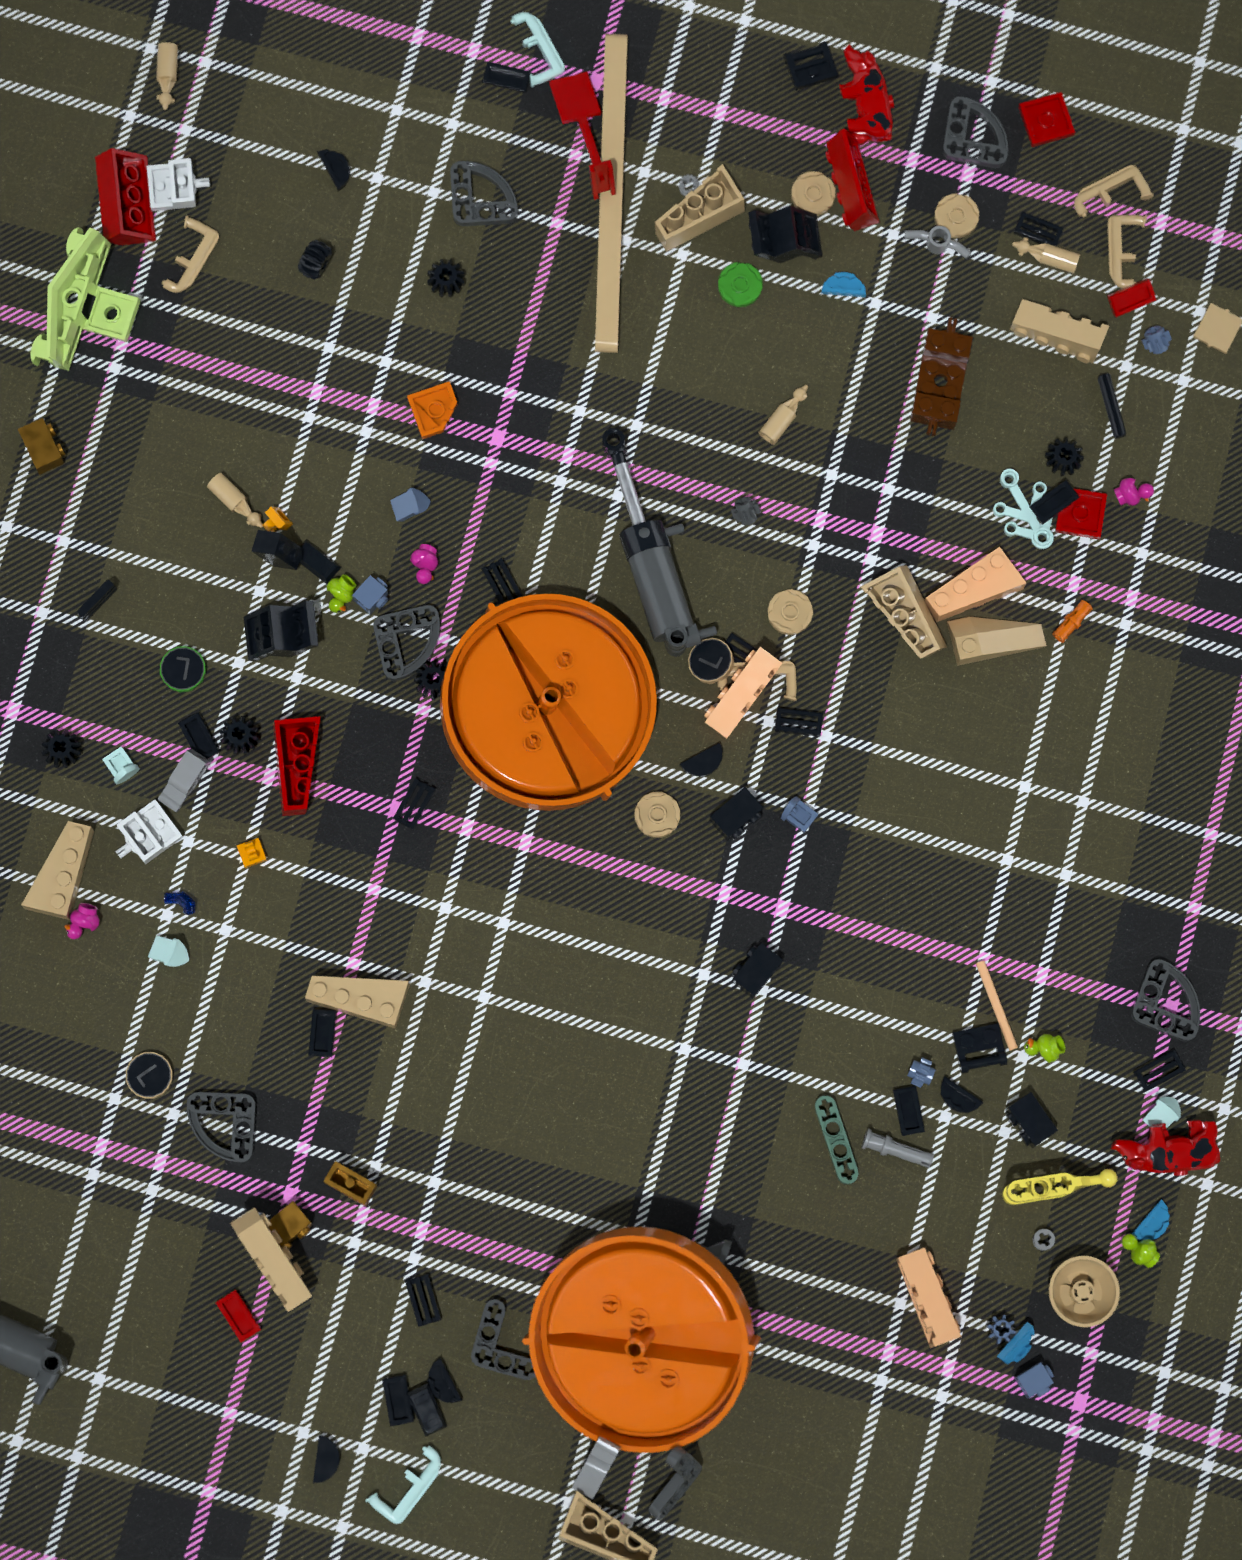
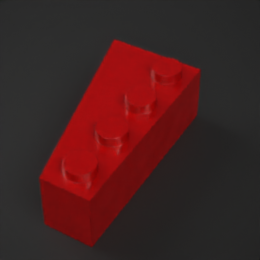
(295, 756)

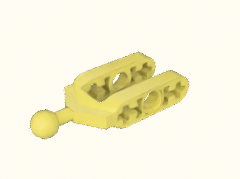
(1107, 1178)

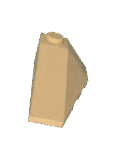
(986, 638)

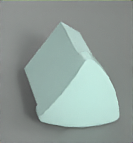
(120, 765)
(169, 952)
(1164, 1111)

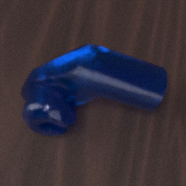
(182, 899)

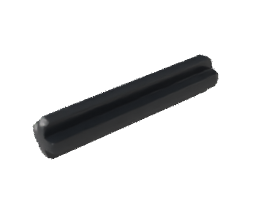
(1112, 406)

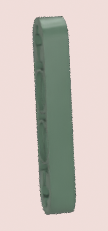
(839, 1139)

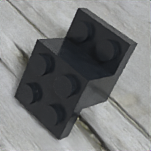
(785, 234)
(280, 631)

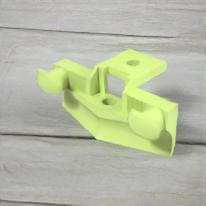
(65, 320)

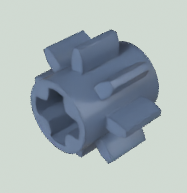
(1156, 339)
(921, 1072)
(1006, 1325)

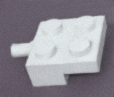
(173, 185)
(148, 832)

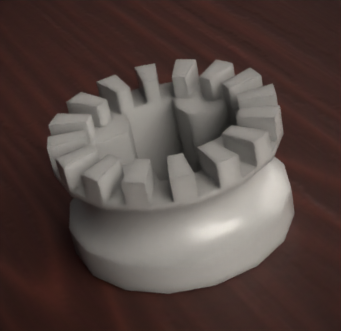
(687, 179)
(1036, 1237)

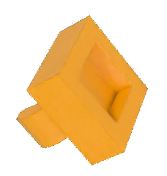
(277, 520)
(251, 853)

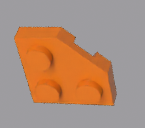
(433, 408)

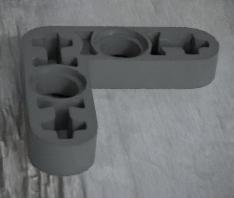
(490, 1345)
(687, 1471)

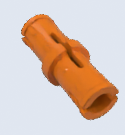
(1072, 621)

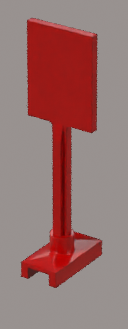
(577, 102)

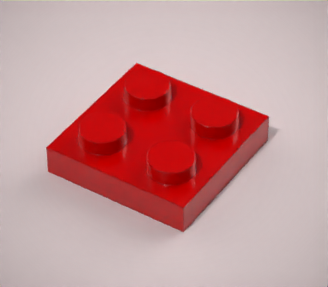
(1046, 119)
(1083, 516)

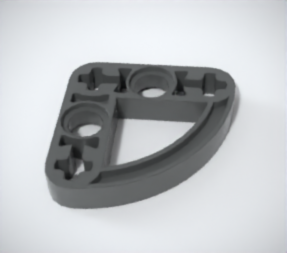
(959, 141)
(473, 209)
(390, 636)
(1150, 1004)
(238, 1117)

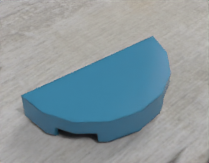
(844, 285)
(1154, 1223)
(1018, 1346)

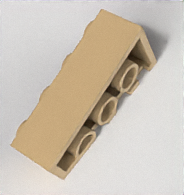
(1059, 331)
(363, 998)
(601, 1534)

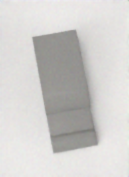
(184, 779)
(596, 1467)

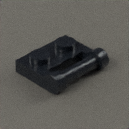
(811, 72)
(979, 1040)

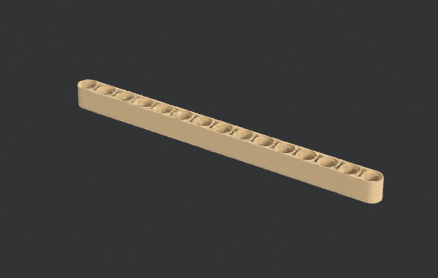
(611, 205)

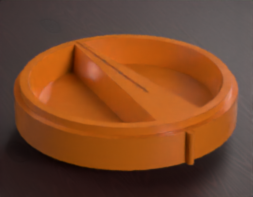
(555, 715)
(641, 1339)

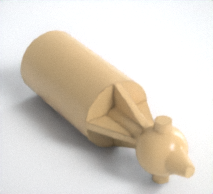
(166, 71)
(1049, 255)
(782, 417)
(233, 499)

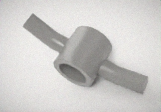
(934, 247)

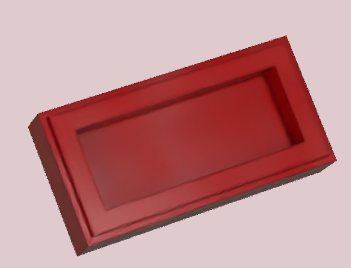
(1131, 297)
(238, 1316)

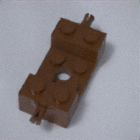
(943, 356)

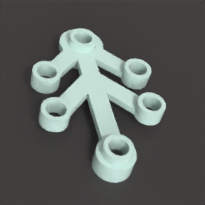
(1025, 513)

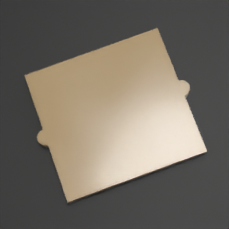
(1218, 328)

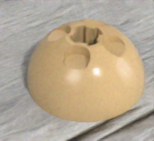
(1092, 1281)

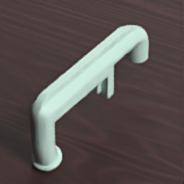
(545, 45)
(419, 1486)

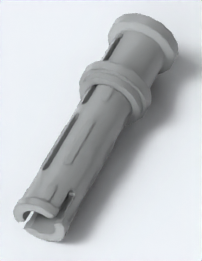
(886, 1145)

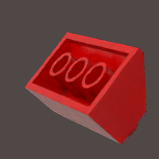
(852, 181)
(124, 197)

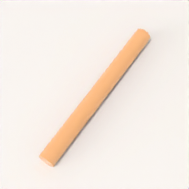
(996, 1004)

